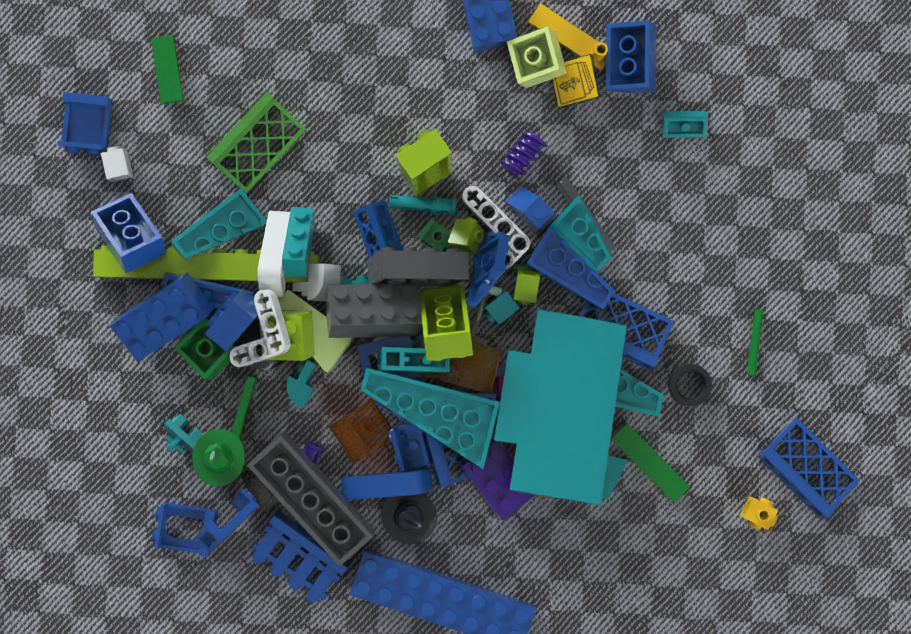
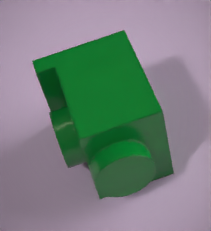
(428, 236)

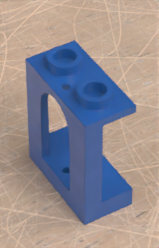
(373, 347)
(212, 536)
(164, 540)

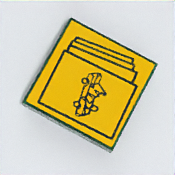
(578, 84)

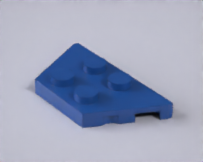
(488, 265)

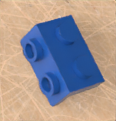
(409, 447)

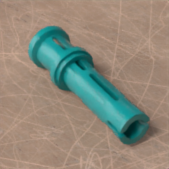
(434, 205)

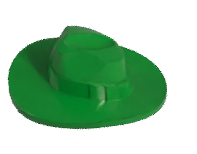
(218, 457)

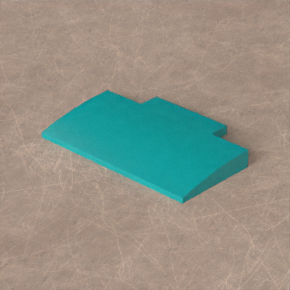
(562, 406)

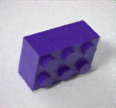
(495, 480)

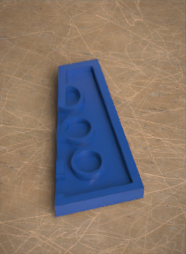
(563, 266)

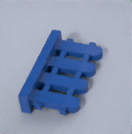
(299, 538)

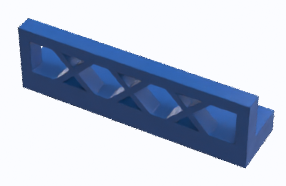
(380, 224)
(214, 292)

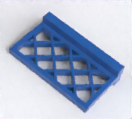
(630, 351)
(438, 458)
(800, 485)

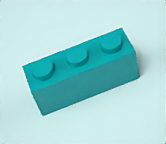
(298, 242)

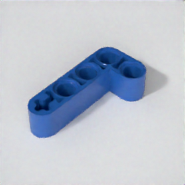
(387, 484)

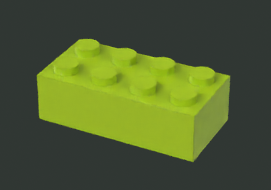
(445, 323)

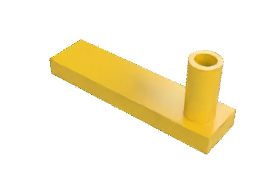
(569, 35)

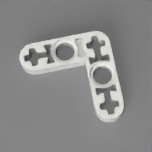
(269, 340)

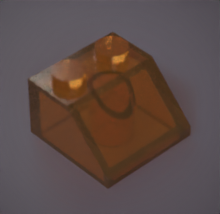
(362, 431)

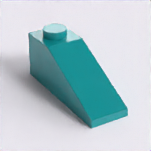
(409, 361)

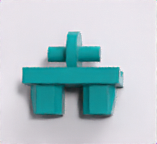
(175, 428)

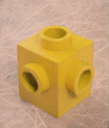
(752, 511)

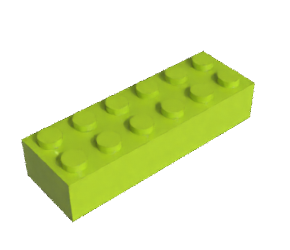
(424, 161)

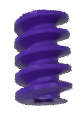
(523, 154)

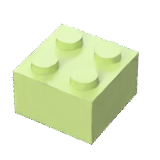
(536, 57)

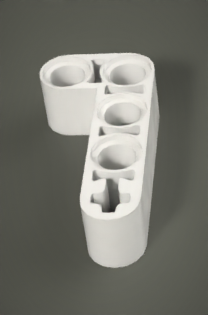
(492, 223)
(270, 262)

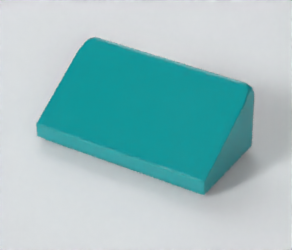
(684, 124)

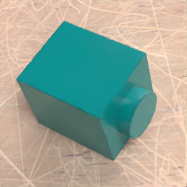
(501, 309)

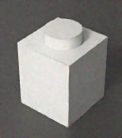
(116, 164)

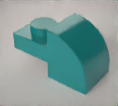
(299, 389)

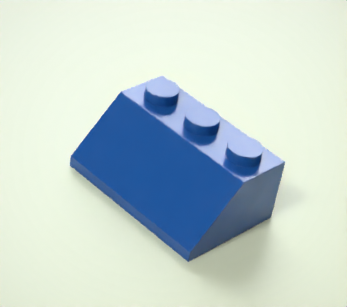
(631, 57)

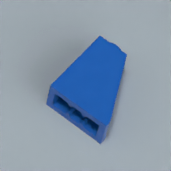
(530, 208)

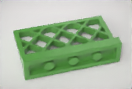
(240, 131)

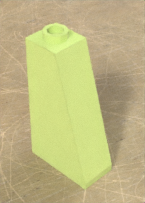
(326, 349)

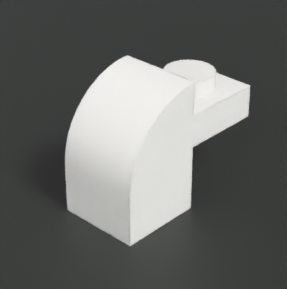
(318, 279)

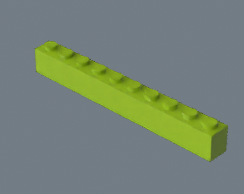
(204, 266)

